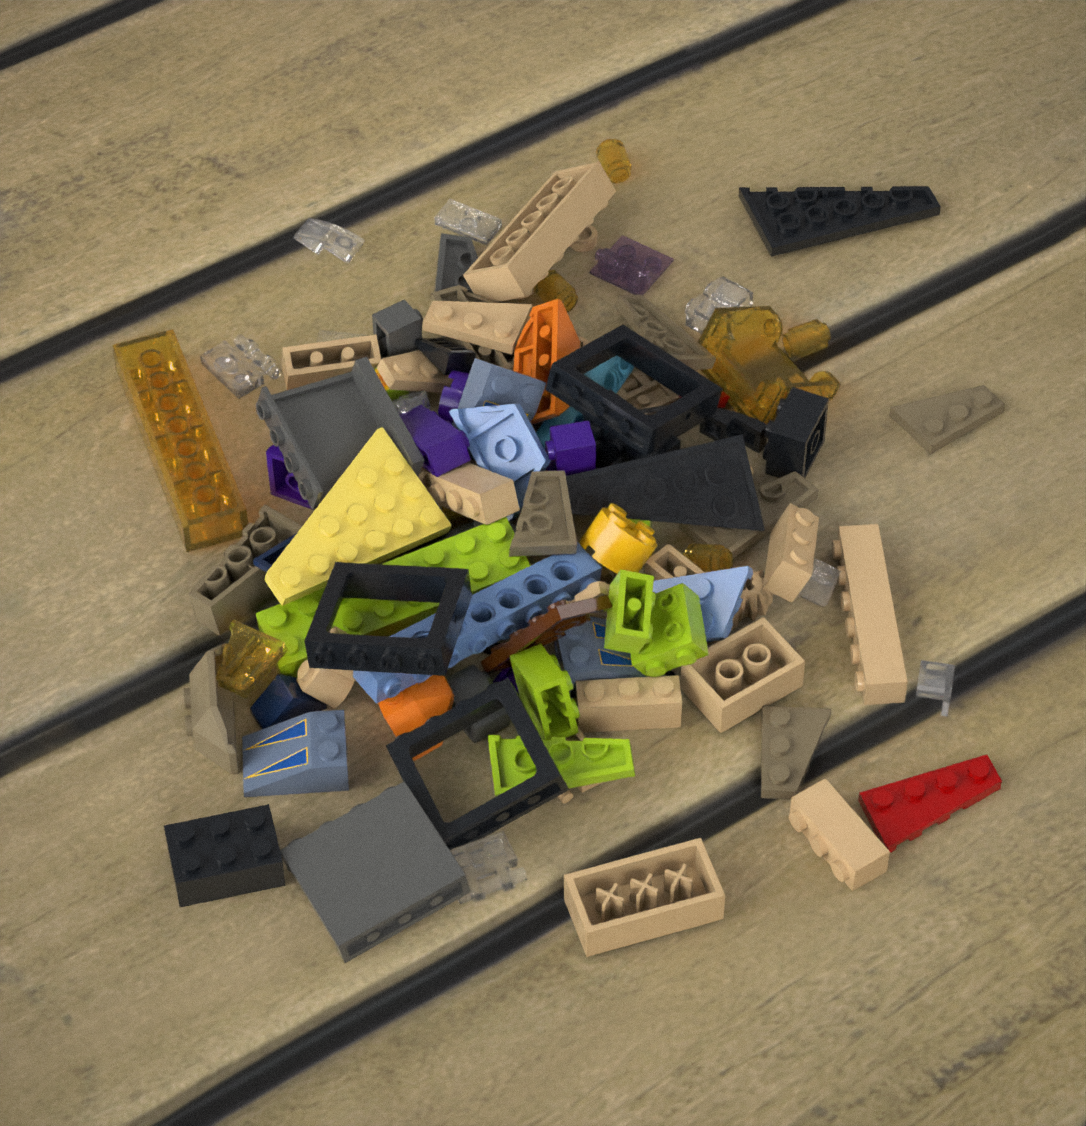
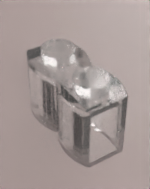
(717, 294)

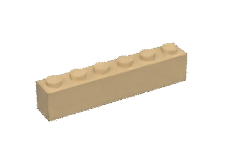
(871, 615)

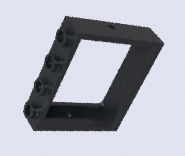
(621, 419)
(382, 653)
(505, 807)

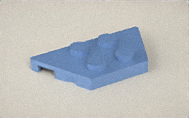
(503, 443)
(718, 596)

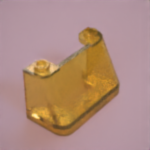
(752, 364)

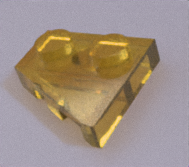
(248, 659)

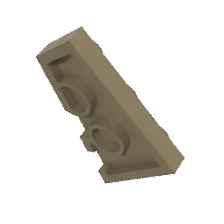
(545, 518)

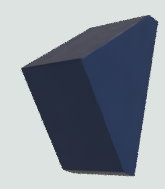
(282, 702)

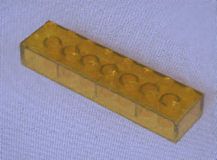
(180, 440)

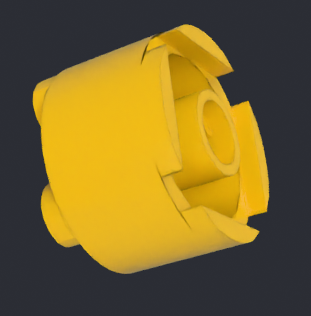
(618, 541)

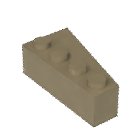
(236, 584)

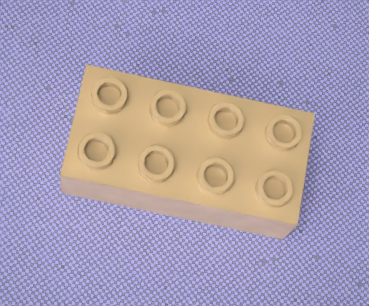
(644, 897)

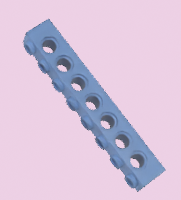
(496, 614)

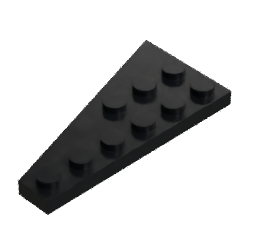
(827, 214)
(684, 486)

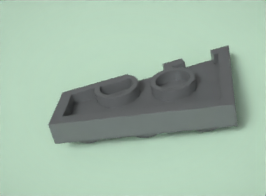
(454, 259)

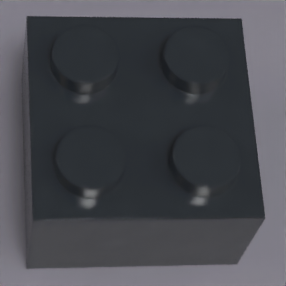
(795, 433)

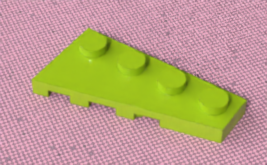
(578, 761)

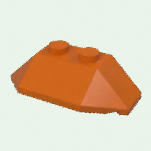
(543, 341)
(416, 705)

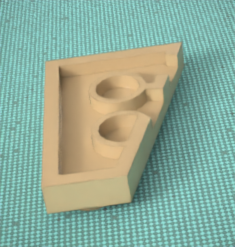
(478, 323)
(412, 373)

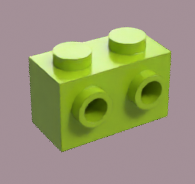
(630, 616)

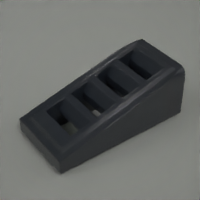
(446, 354)

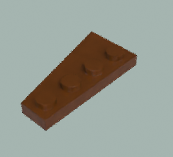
(545, 629)

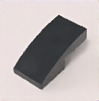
(731, 424)

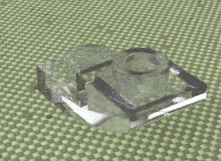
(337, 240)

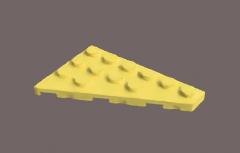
(364, 519)

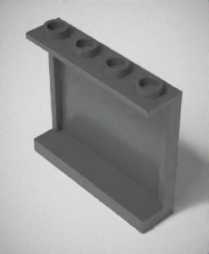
(329, 423)
(375, 871)

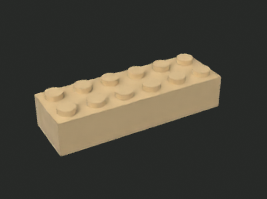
(540, 233)

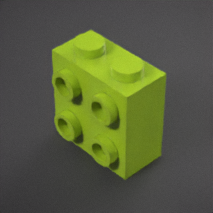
(677, 633)
(545, 692)

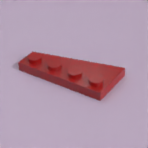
(915, 803)

